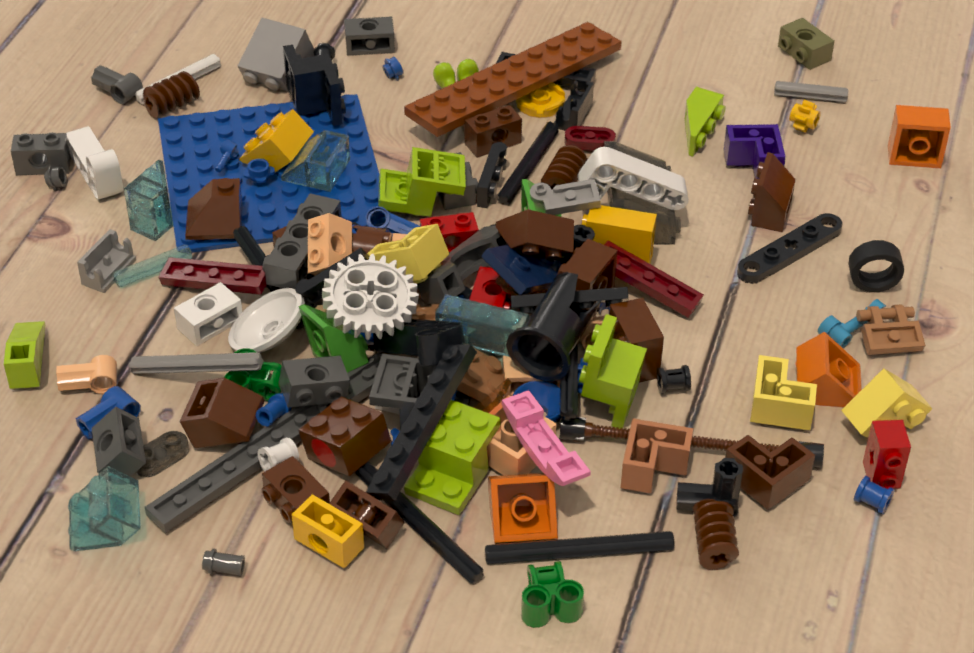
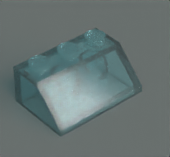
(483, 324)

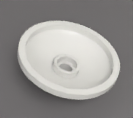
(267, 321)

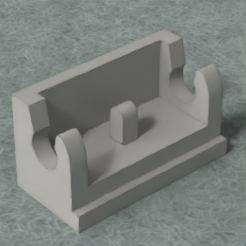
(103, 260)

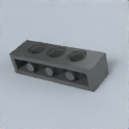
(289, 257)

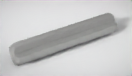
(811, 91)

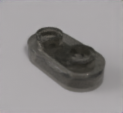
(163, 453)

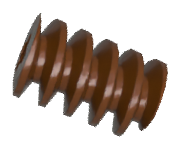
(170, 93)
(564, 166)
(715, 533)

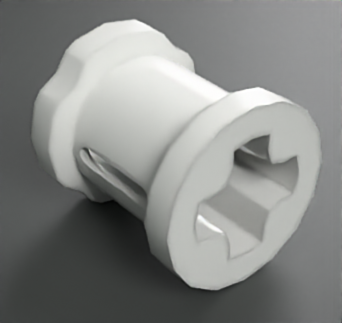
(276, 454)

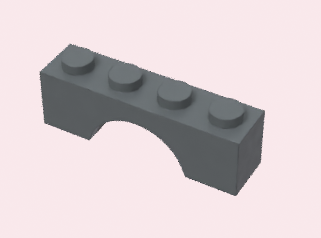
(459, 265)

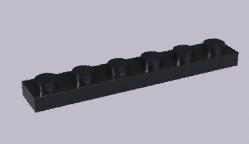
(421, 422)

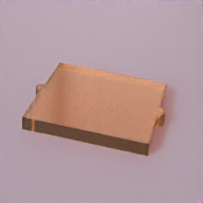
(494, 397)

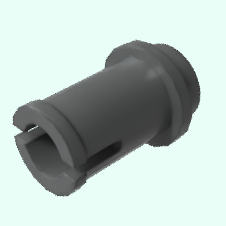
(223, 562)

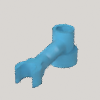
(842, 332)

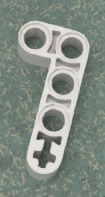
(97, 166)
(634, 177)

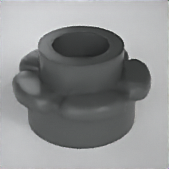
(55, 177)

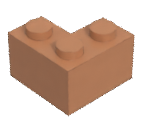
(652, 449)

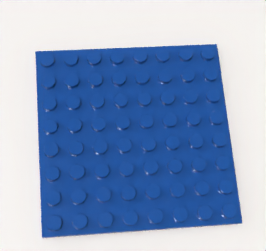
(193, 151)

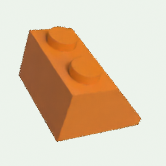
(831, 368)
(522, 507)

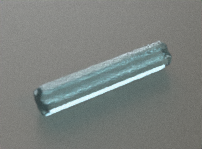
(149, 266)

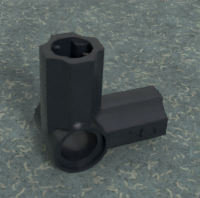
(723, 488)

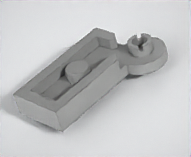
(566, 197)

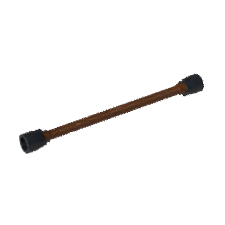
(578, 428)

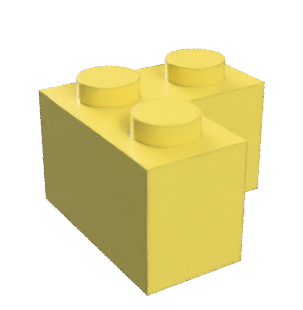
(418, 251)
(886, 399)
(781, 400)

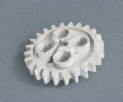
(375, 291)

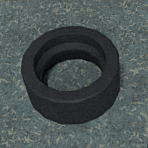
(874, 251)

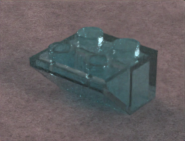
(319, 161)
(149, 203)
(104, 512)

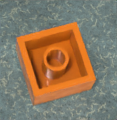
(918, 136)

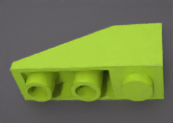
(701, 114)
(24, 354)

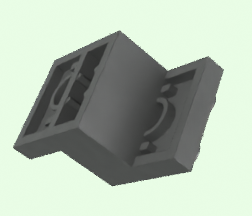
(401, 382)

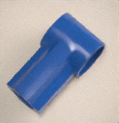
(393, 223)
(112, 398)

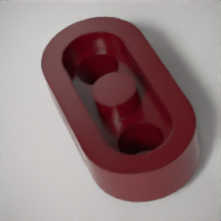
(588, 137)

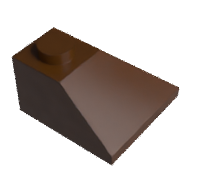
(215, 210)

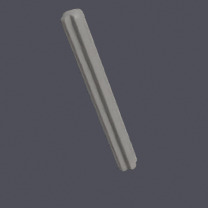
(196, 363)

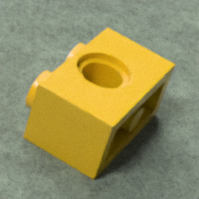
(328, 531)

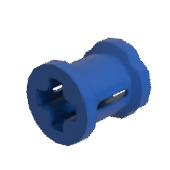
(874, 494)

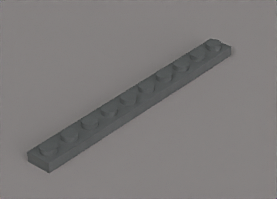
(243, 459)

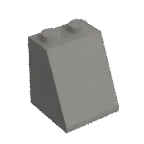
(264, 54)

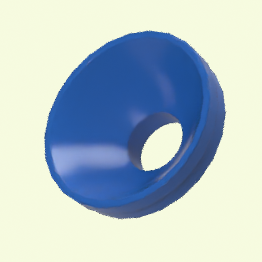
(547, 396)

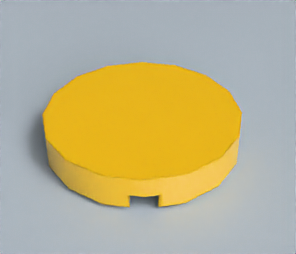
(542, 102)

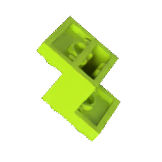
(417, 188)
(612, 370)
(454, 458)

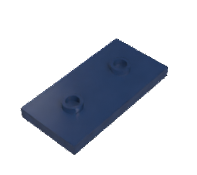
(520, 271)

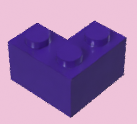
(751, 143)

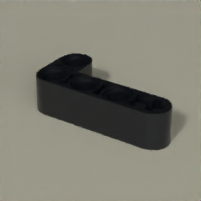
(421, 338)

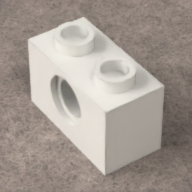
(208, 314)

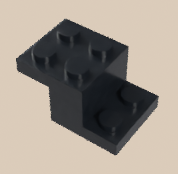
(314, 85)

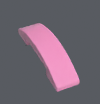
(540, 441)

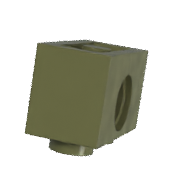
(806, 43)

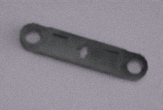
(776, 257)

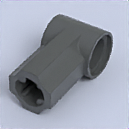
(120, 87)

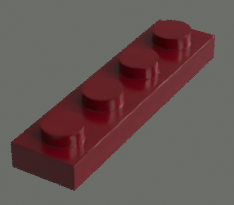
(206, 274)
(655, 282)

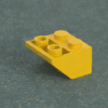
(278, 141)

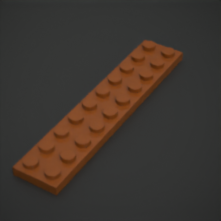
(512, 78)

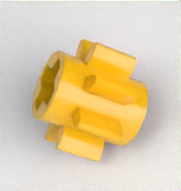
(805, 116)

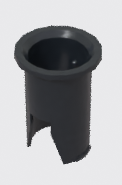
(551, 332)

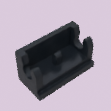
(575, 107)

